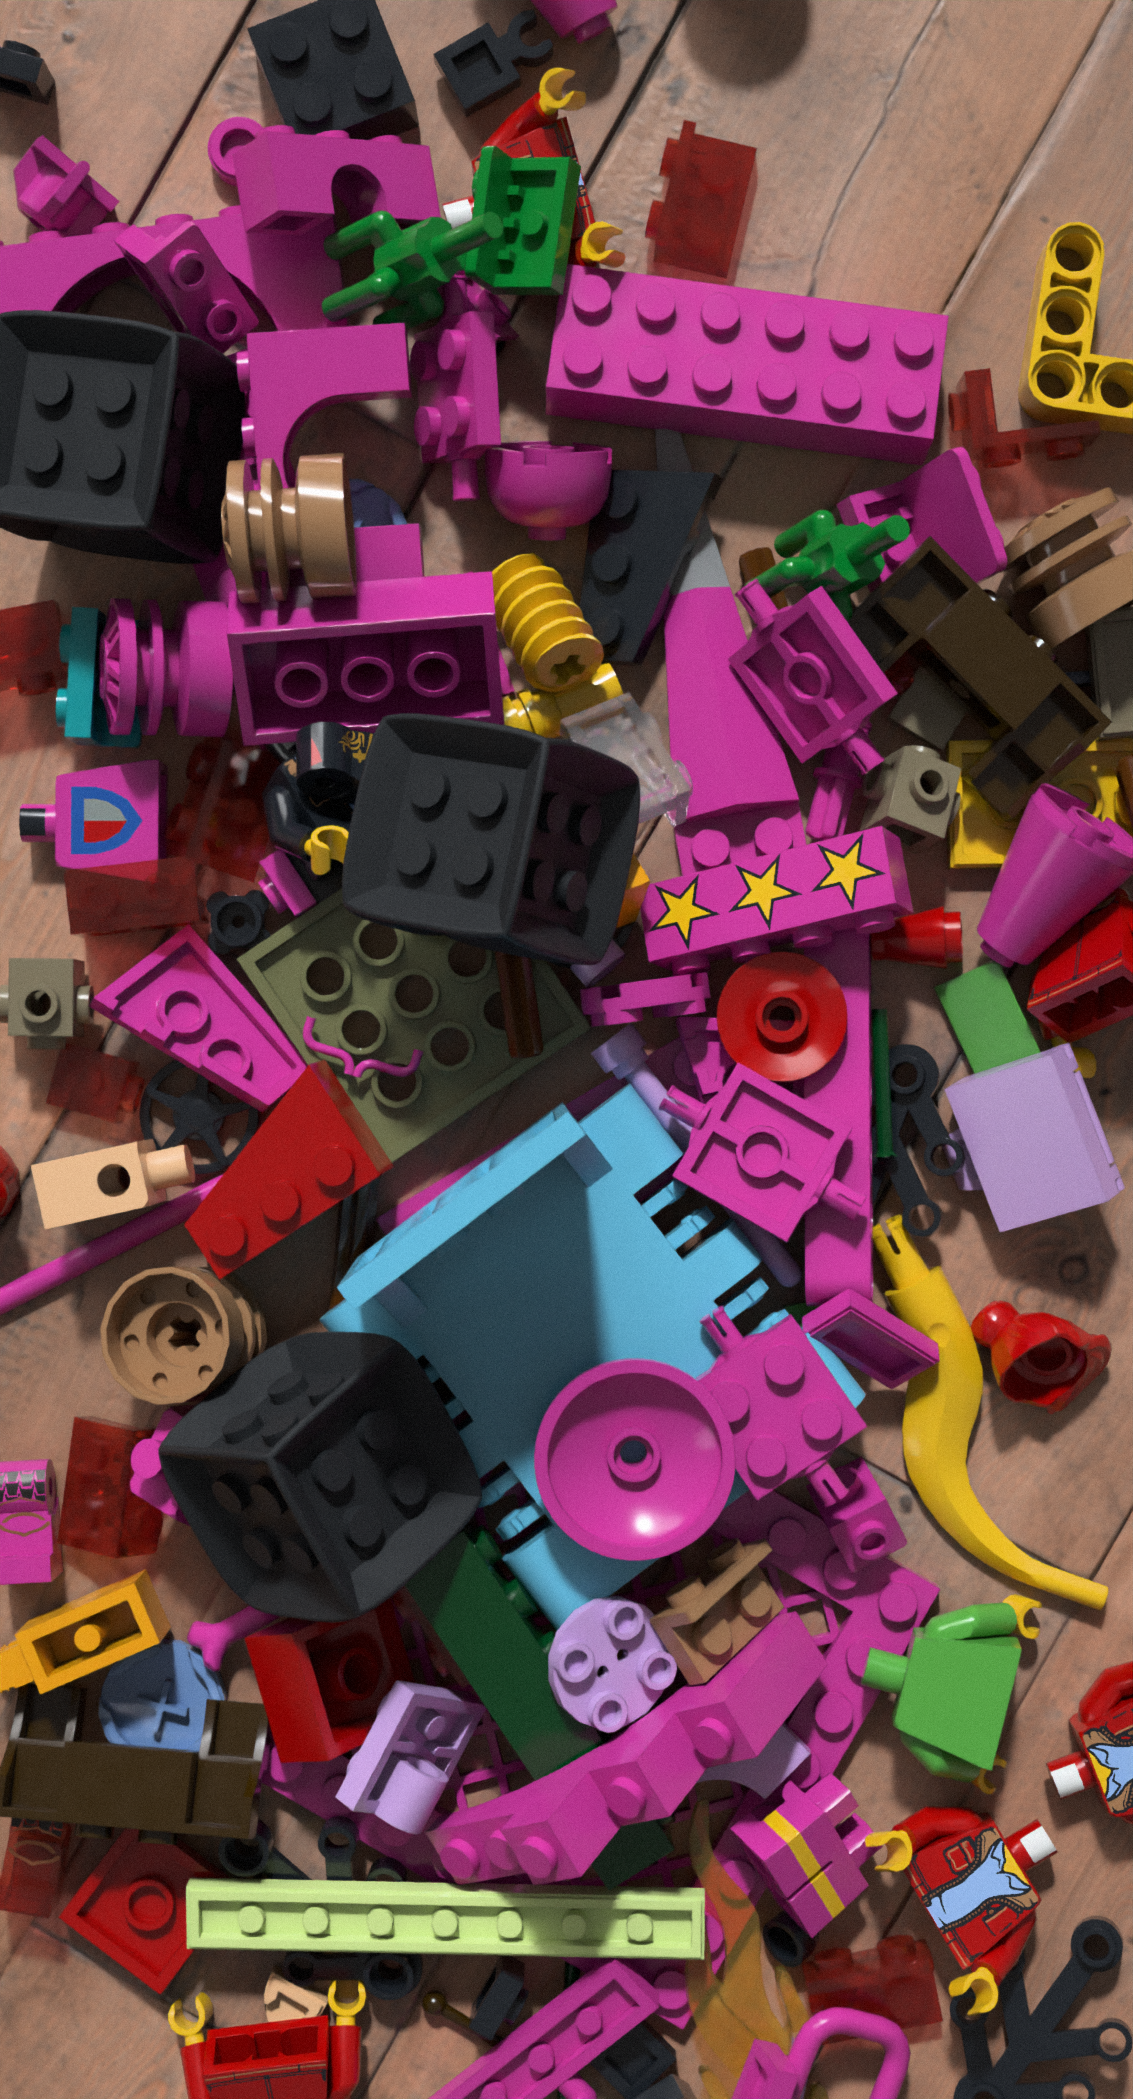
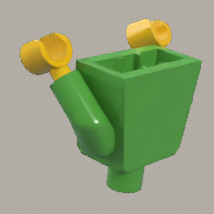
(955, 1686)

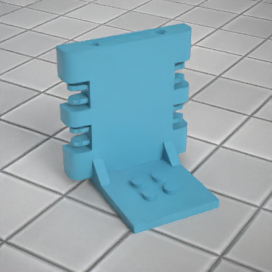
(537, 1277)

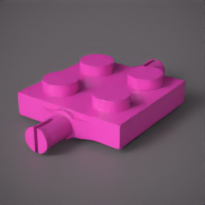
(457, 389)
(811, 675)
(762, 1152)
(779, 1406)

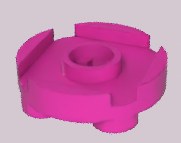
(625, 1001)

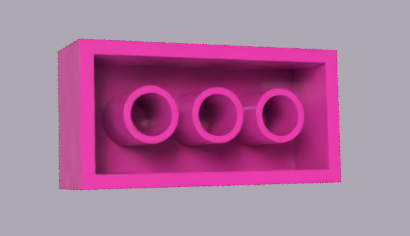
(366, 655)

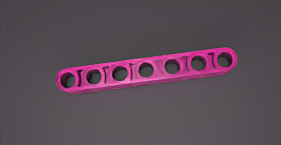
(835, 1246)

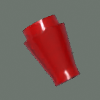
(922, 939)

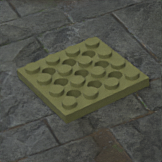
(442, 1092)

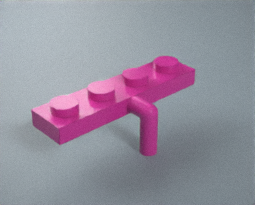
(560, 2039)

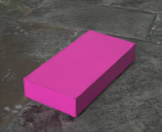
(871, 1338)

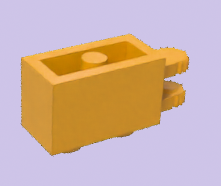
(85, 1635)

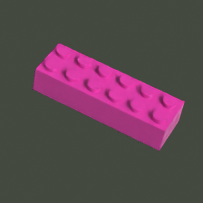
(746, 364)

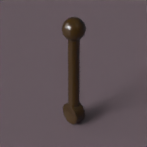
(435, 2004)

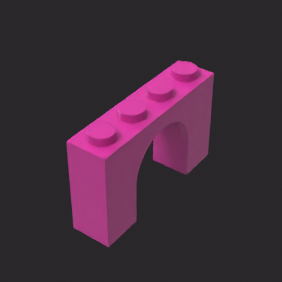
(301, 374)

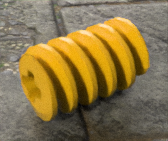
(543, 625)

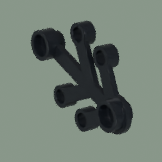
(919, 1102)
(264, 1858)
(1032, 2035)

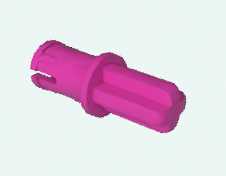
(833, 793)

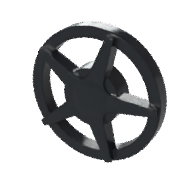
(197, 1116)

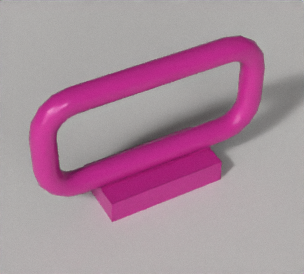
(780, 2076)

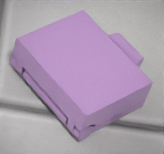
(1031, 1139)

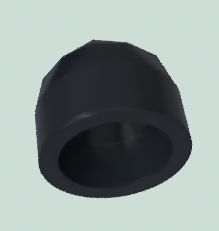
(788, 1948)

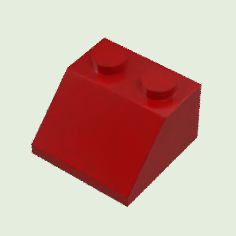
(326, 1680)

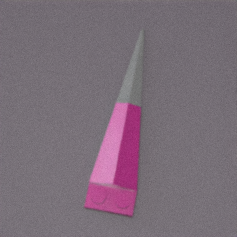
(717, 729)

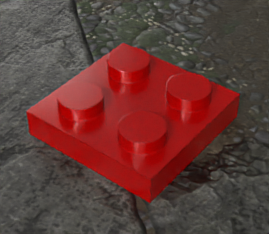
(137, 1906)

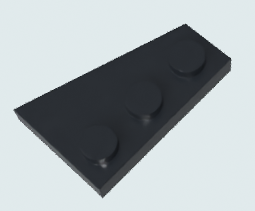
(637, 553)

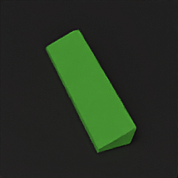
(986, 1017)

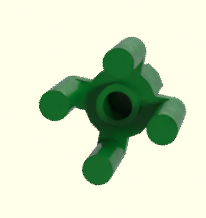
(406, 264)
(832, 556)

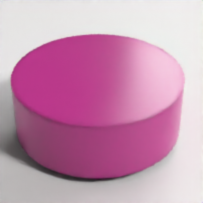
(226, 140)

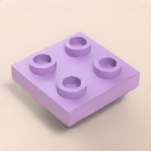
(410, 1753)

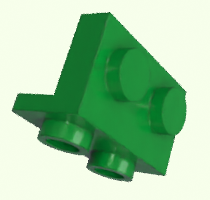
(537, 218)

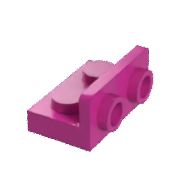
(189, 284)

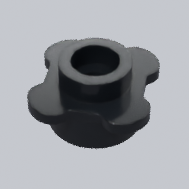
(223, 911)

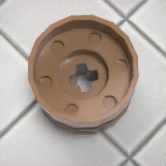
(290, 528)
(1073, 566)
(152, 1326)

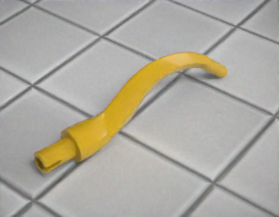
(941, 1415)

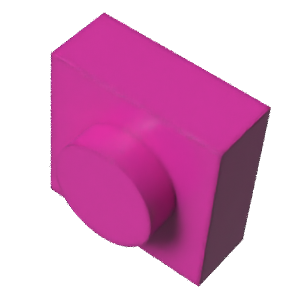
(285, 886)

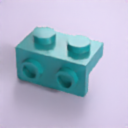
(80, 704)

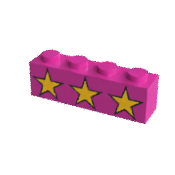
(776, 901)

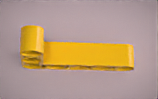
(1070, 354)

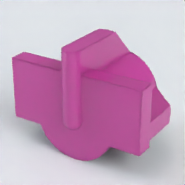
(58, 192)

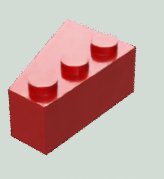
(290, 1172)

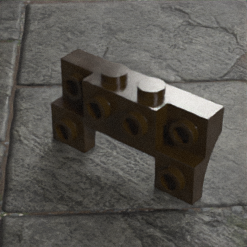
(987, 667)
(145, 1788)

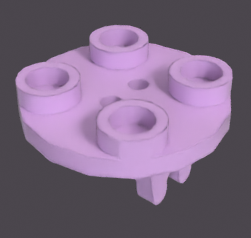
(627, 1684)

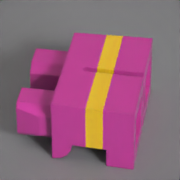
(803, 1857)

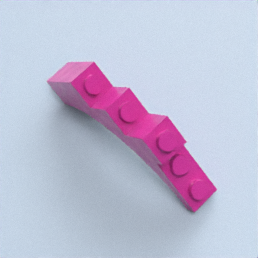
(639, 1775)

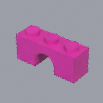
(290, 178)

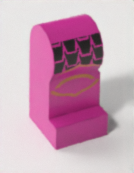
(29, 1522)

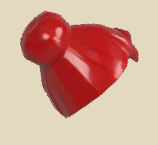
(1039, 1355)

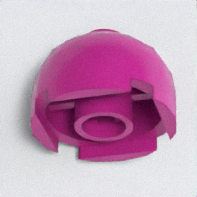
(548, 484)

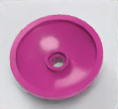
(642, 1505)

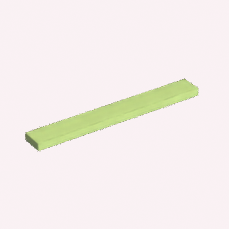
(445, 1918)

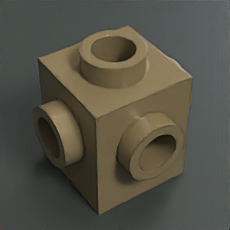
(912, 796)
(23, 998)

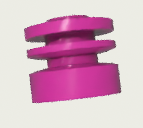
(166, 668)

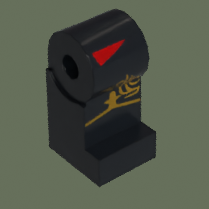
(330, 760)

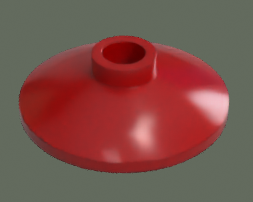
(774, 983)

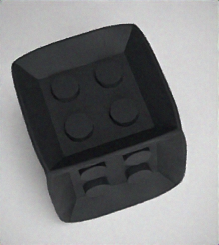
(115, 436)
(491, 838)
(322, 1475)

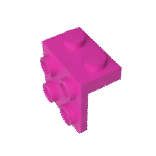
(938, 502)

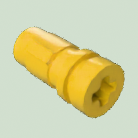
(542, 710)

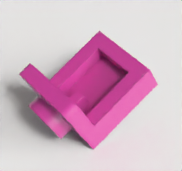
(862, 1519)

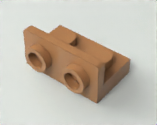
(717, 1610)

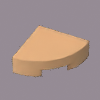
(290, 2001)

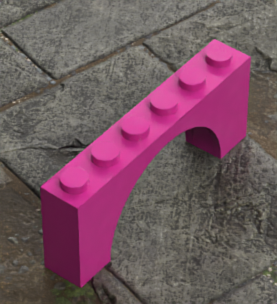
(276, 272)

